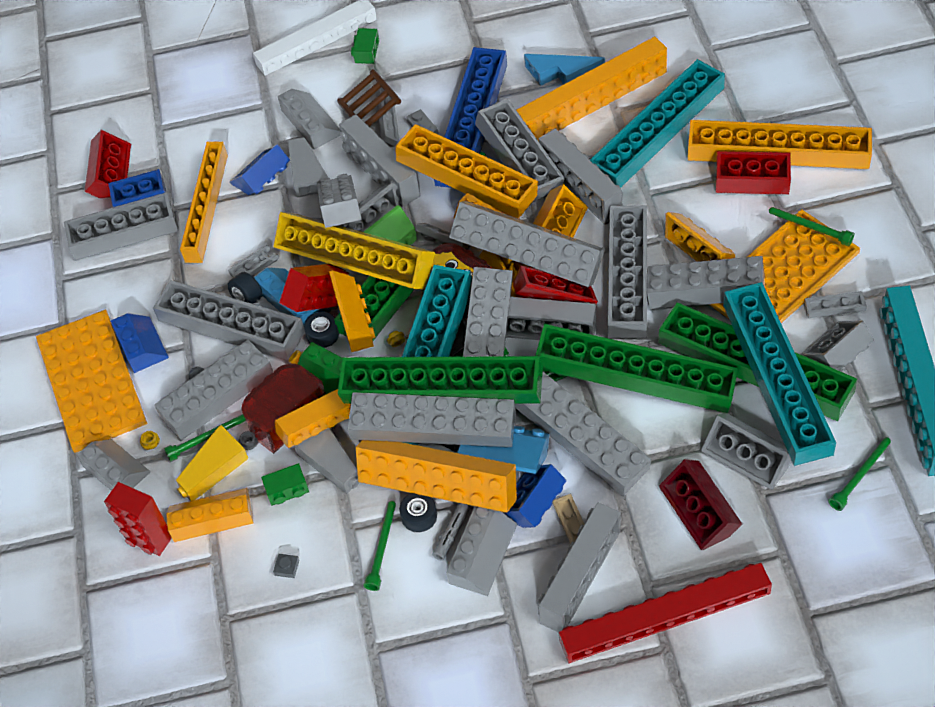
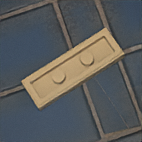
(568, 516)

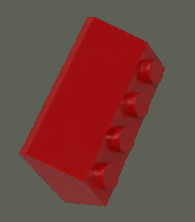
(106, 163)
(544, 286)

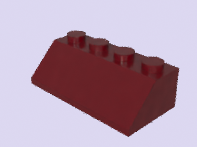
(699, 504)

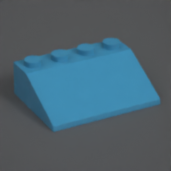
(527, 452)

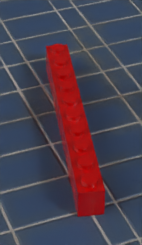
(664, 612)

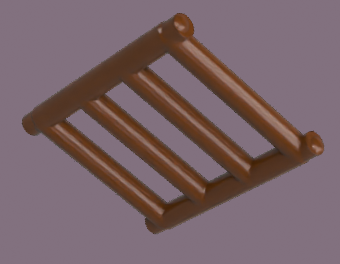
(349, 110)

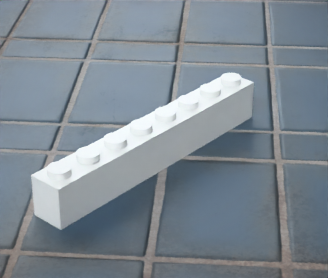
(314, 36)

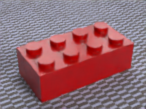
(753, 172)
(310, 288)
(138, 519)

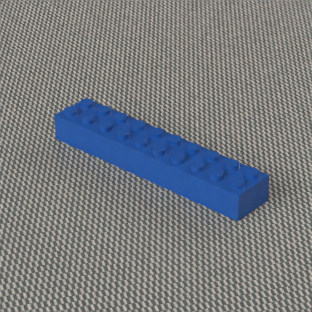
(477, 91)

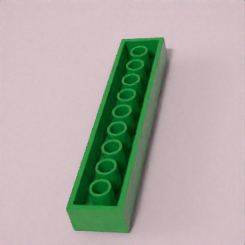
(717, 342)
(637, 368)
(468, 377)

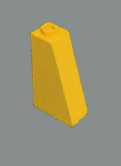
(211, 464)

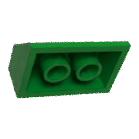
(323, 365)

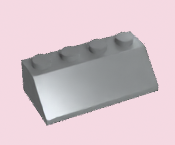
(308, 117)
(375, 207)
(747, 450)
(481, 550)

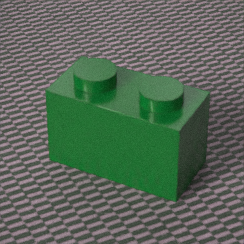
(365, 46)
(285, 484)

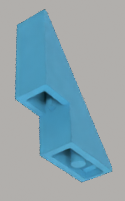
(566, 68)

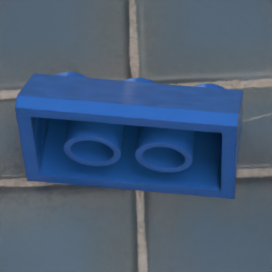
(261, 170)
(136, 188)
(139, 341)
(535, 495)

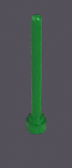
(845, 237)
(174, 451)
(839, 499)
(372, 581)

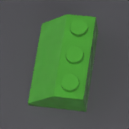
(395, 227)

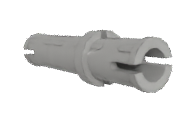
(447, 538)

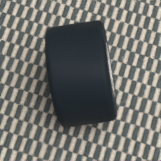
(245, 288)
(321, 329)
(418, 512)

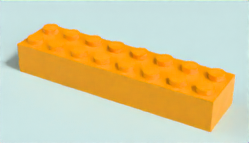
(466, 171)
(437, 474)

